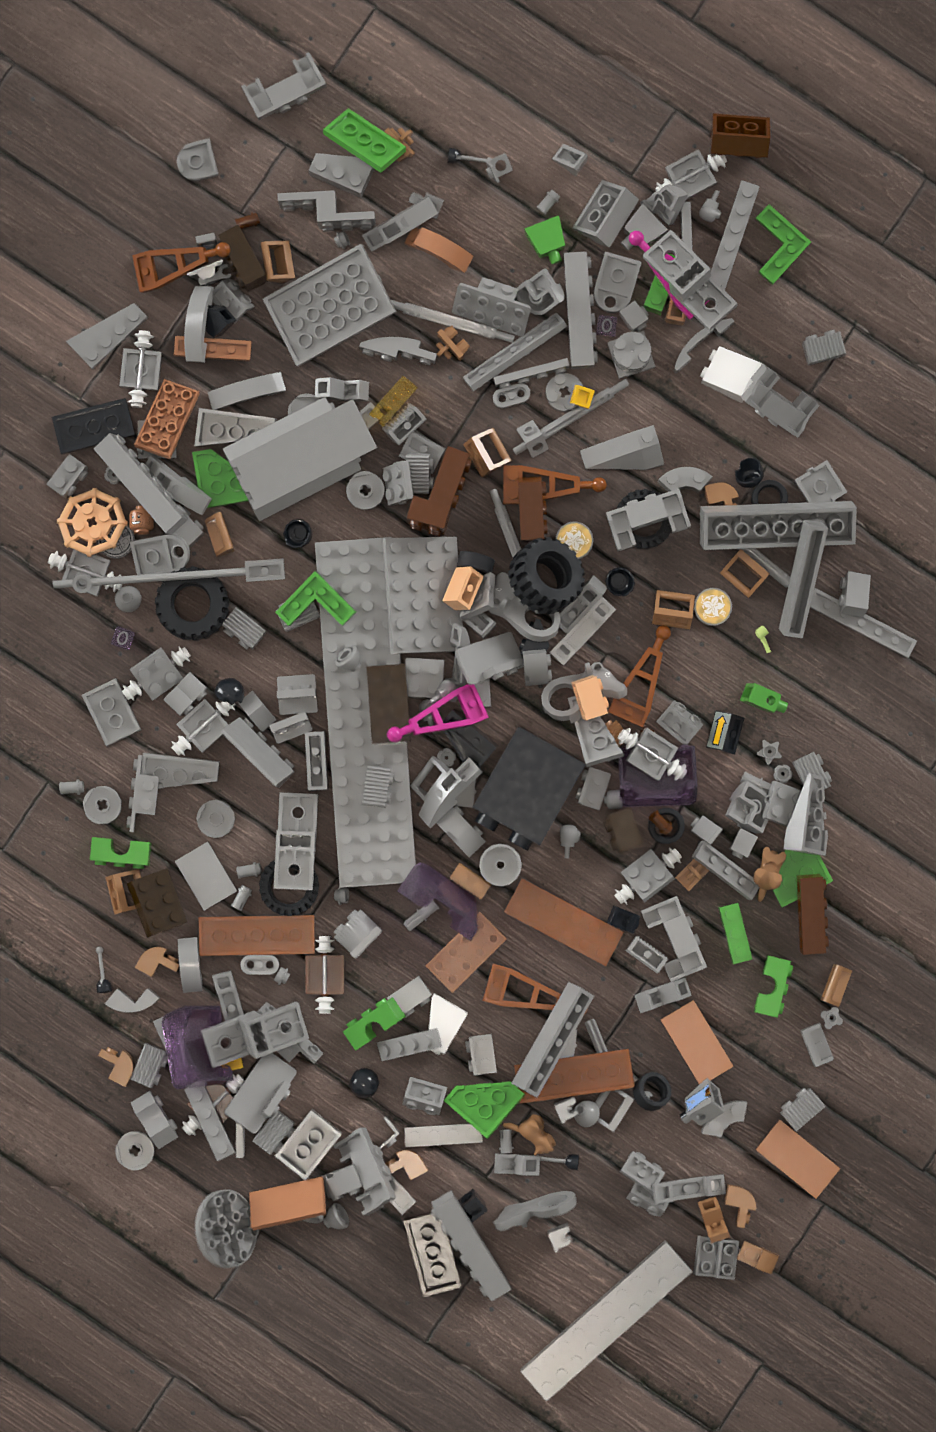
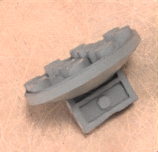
(225, 1229)

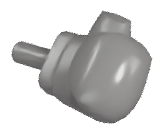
(709, 209)
(444, 689)
(424, 705)
(569, 836)

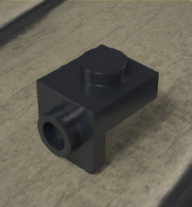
(623, 919)

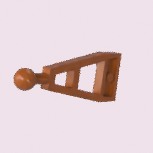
(146, 268)
(511, 486)
(629, 710)
(497, 985)

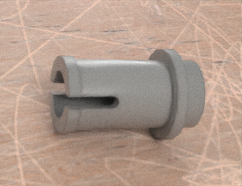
(551, 198)
(71, 787)
(249, 870)
(241, 897)
(505, 1141)

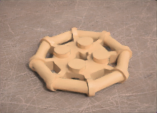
(95, 532)

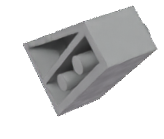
(342, 172)

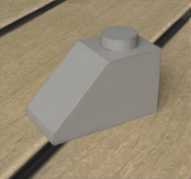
(705, 829)

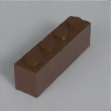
(811, 914)

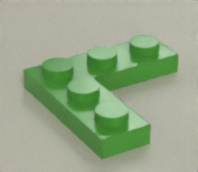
(793, 243)
(315, 589)

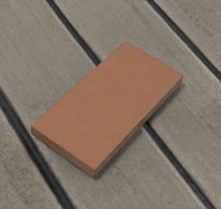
(167, 419)
(464, 956)
(696, 1042)
(797, 1159)
(287, 1203)

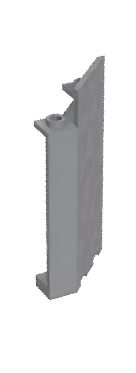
(299, 455)

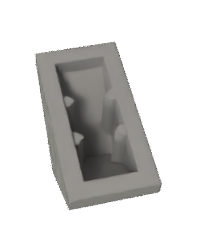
(570, 159)
(481, 624)
(257, 711)

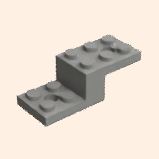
(327, 214)
(690, 280)
(296, 841)
(255, 1034)

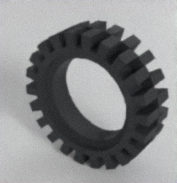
(655, 539)
(282, 908)

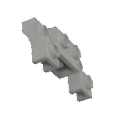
(286, 92)
(775, 406)
(645, 513)
(679, 932)
(370, 1168)

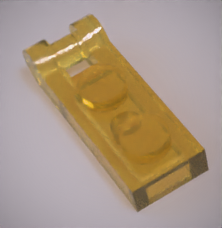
(393, 400)

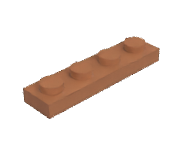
(219, 349)

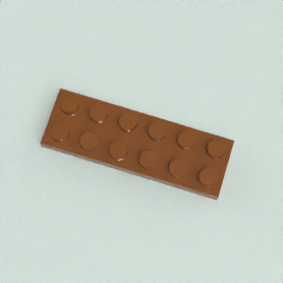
(563, 922)
(256, 935)
(586, 1075)

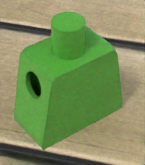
(547, 239)
(757, 697)

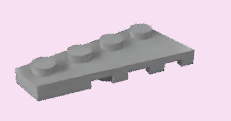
(102, 338)
(595, 739)
(179, 770)

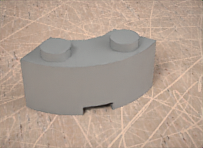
(685, 478)
(536, 667)
(461, 832)
(733, 1113)
(154, 1119)
(341, 1181)

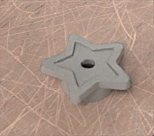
(774, 751)

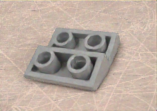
(716, 1258)

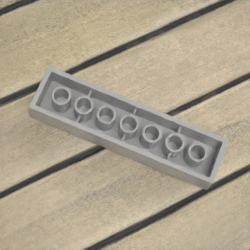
(774, 524)

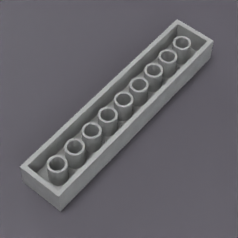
(605, 1320)

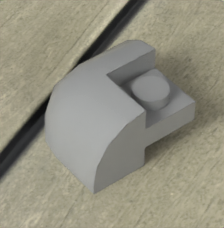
(540, 293)
(748, 807)

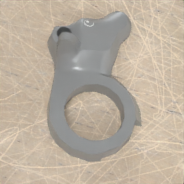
(511, 609)
(611, 688)
(520, 1213)

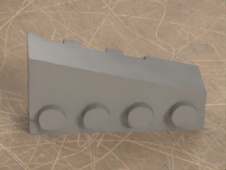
(227, 427)

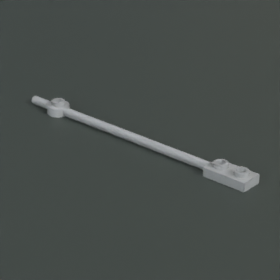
(254, 570)

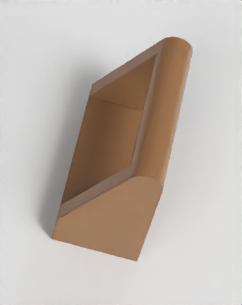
(283, 261)
(480, 456)
(219, 534)
(750, 564)
(672, 617)
(117, 891)
(836, 985)

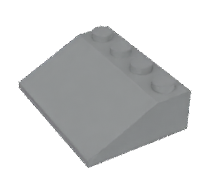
(258, 752)

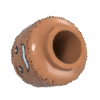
(140, 521)

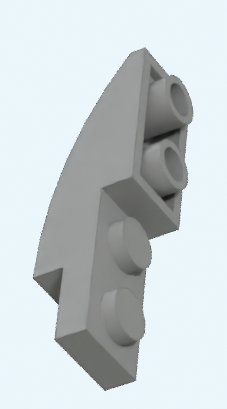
(400, 224)
(390, 347)
(179, 487)
(446, 790)

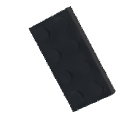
(91, 425)

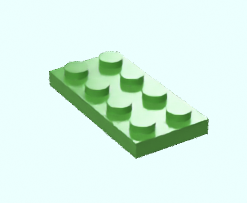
(364, 140)

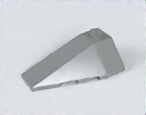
(630, 451)
(806, 827)

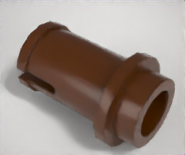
(248, 221)
(663, 825)

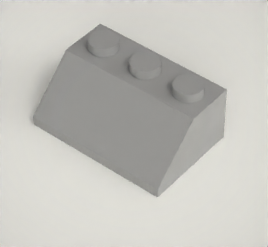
(606, 213)

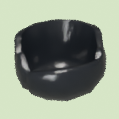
(749, 473)
(297, 533)
(620, 581)
(229, 691)
(364, 1083)

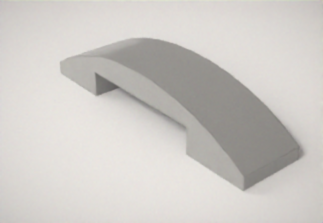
(196, 323)
(684, 358)
(246, 390)
(583, 631)
(459, 637)
(228, 995)
(689, 1188)

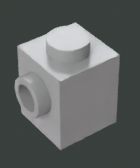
(634, 317)
(742, 844)

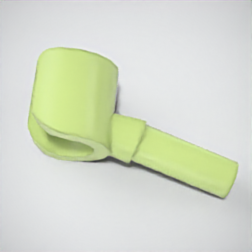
(761, 632)

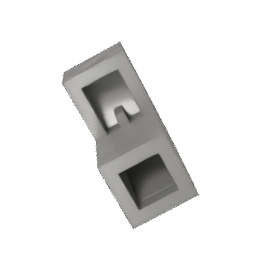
(341, 390)
(189, 964)
(662, 995)
(122, 1002)

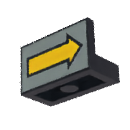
(725, 732)

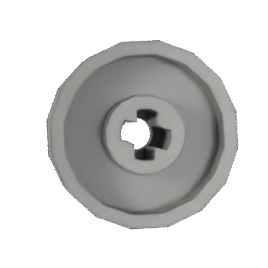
(511, 867)

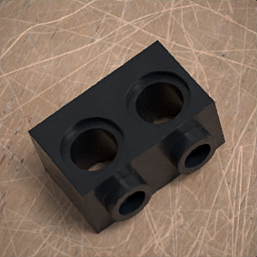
(473, 1205)

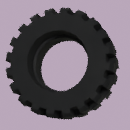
(563, 565)
(192, 630)

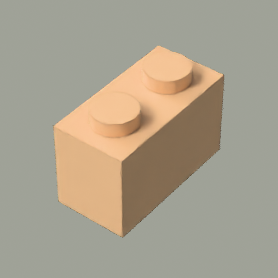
(463, 588)
(590, 697)

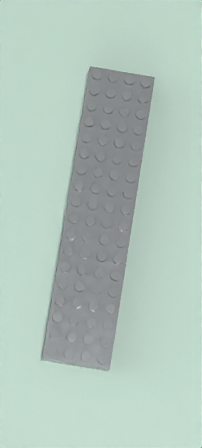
(371, 841)

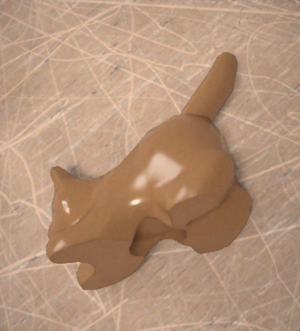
(768, 875)
(533, 1130)

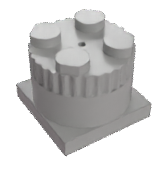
(631, 354)
(357, 933)

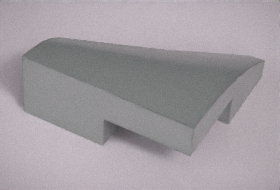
(666, 202)

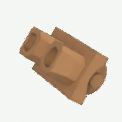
(405, 136)
(446, 337)
(692, 874)

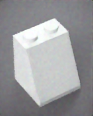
(729, 373)
(447, 1019)

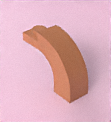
(439, 247)

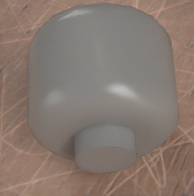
(613, 800)

